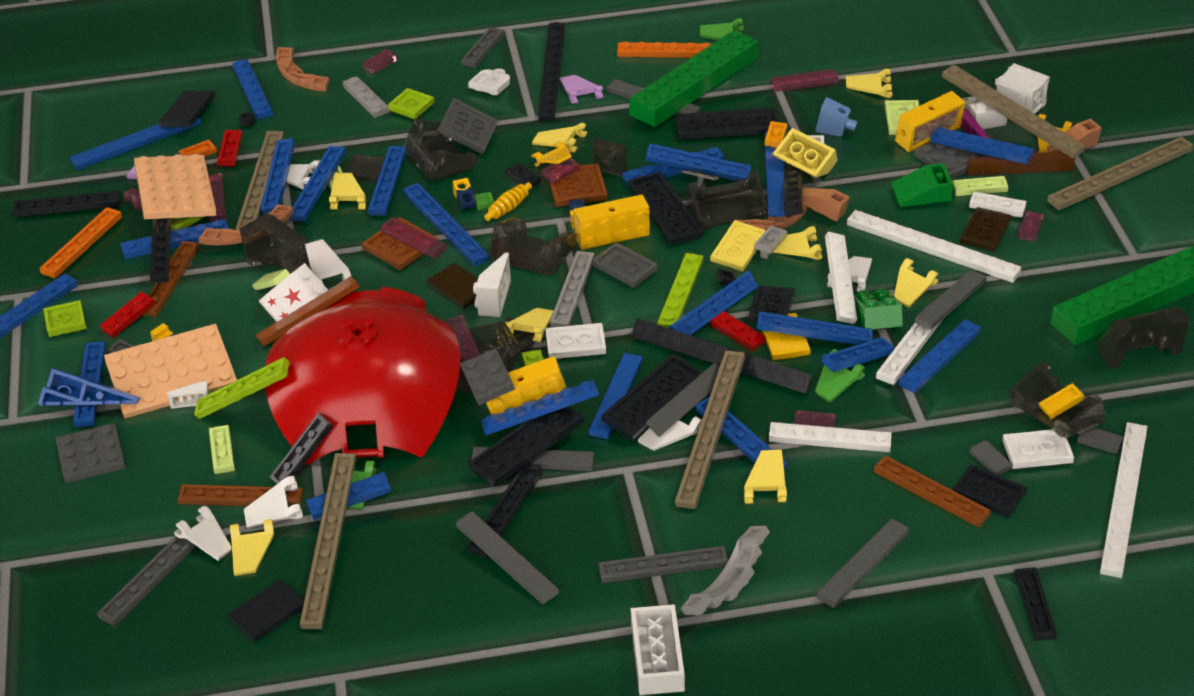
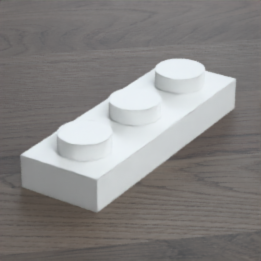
(999, 204)

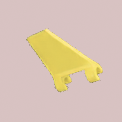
(871, 83)
(565, 135)
(346, 189)
(798, 245)
(911, 285)
(532, 321)
(767, 476)
(250, 548)

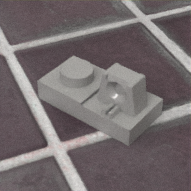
(769, 241)

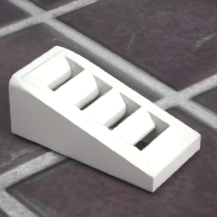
(194, 389)

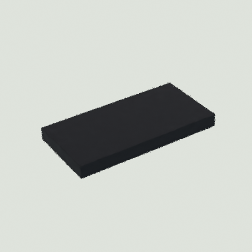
(186, 109)

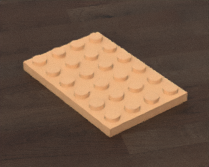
(174, 186)
(168, 365)

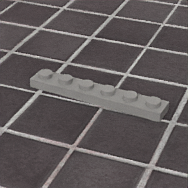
(572, 289)

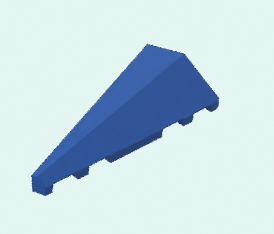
(71, 389)

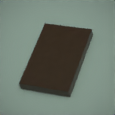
(986, 229)
(455, 285)

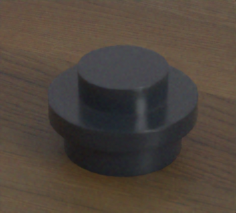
(247, 119)

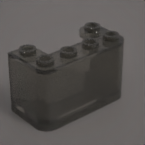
(273, 241)

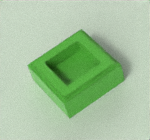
(483, 200)

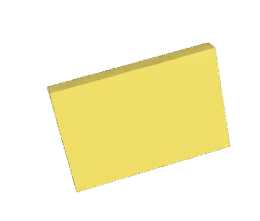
(737, 246)

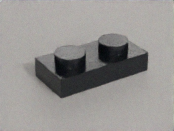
(522, 175)

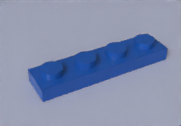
(857, 354)
(359, 492)

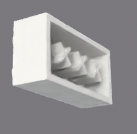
(657, 650)

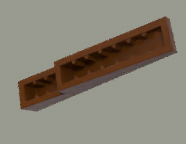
(1040, 162)

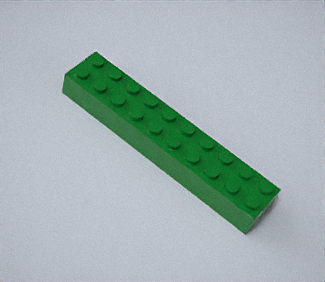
(693, 78)
(1126, 297)

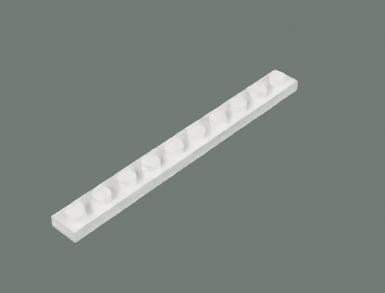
(934, 246)
(1123, 501)

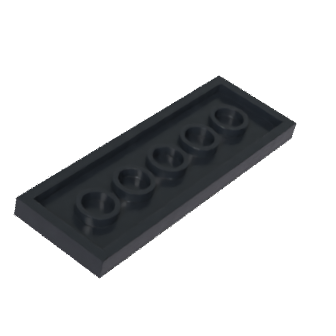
(725, 123)
(666, 208)
(649, 396)
(524, 445)

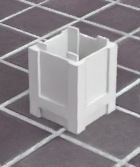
(1024, 87)

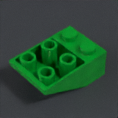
(924, 186)
(878, 309)

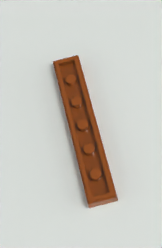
(178, 265)
(307, 310)
(932, 491)
(229, 495)

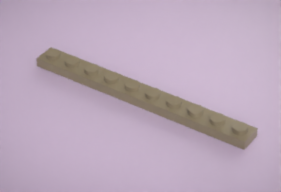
(1013, 111)
(1120, 173)
(254, 197)
(710, 430)
(328, 542)

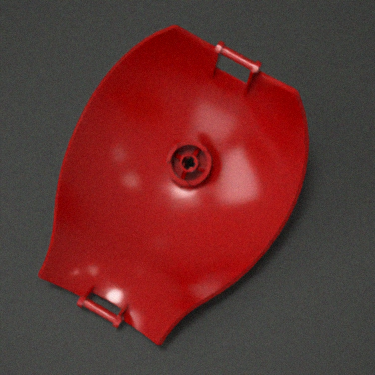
(367, 363)

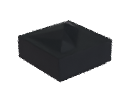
(724, 276)

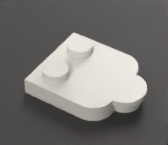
(490, 81)

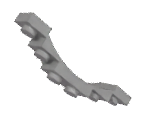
(734, 575)

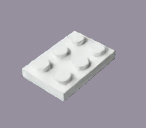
(575, 340)
(1037, 449)

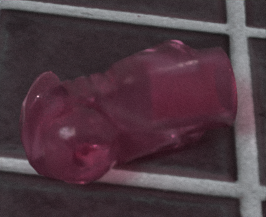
(134, 196)

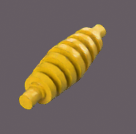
(508, 201)

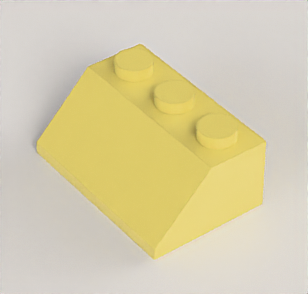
(806, 153)

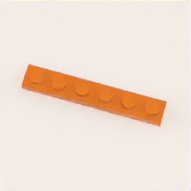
(659, 49)
(80, 242)

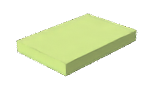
(895, 109)

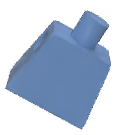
(834, 119)

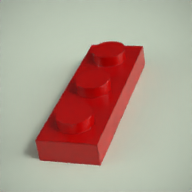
(230, 148)
(127, 314)
(738, 331)

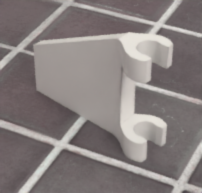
(299, 174)
(324, 261)
(859, 271)
(673, 434)
(273, 505)
(206, 534)

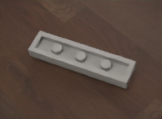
(365, 97)

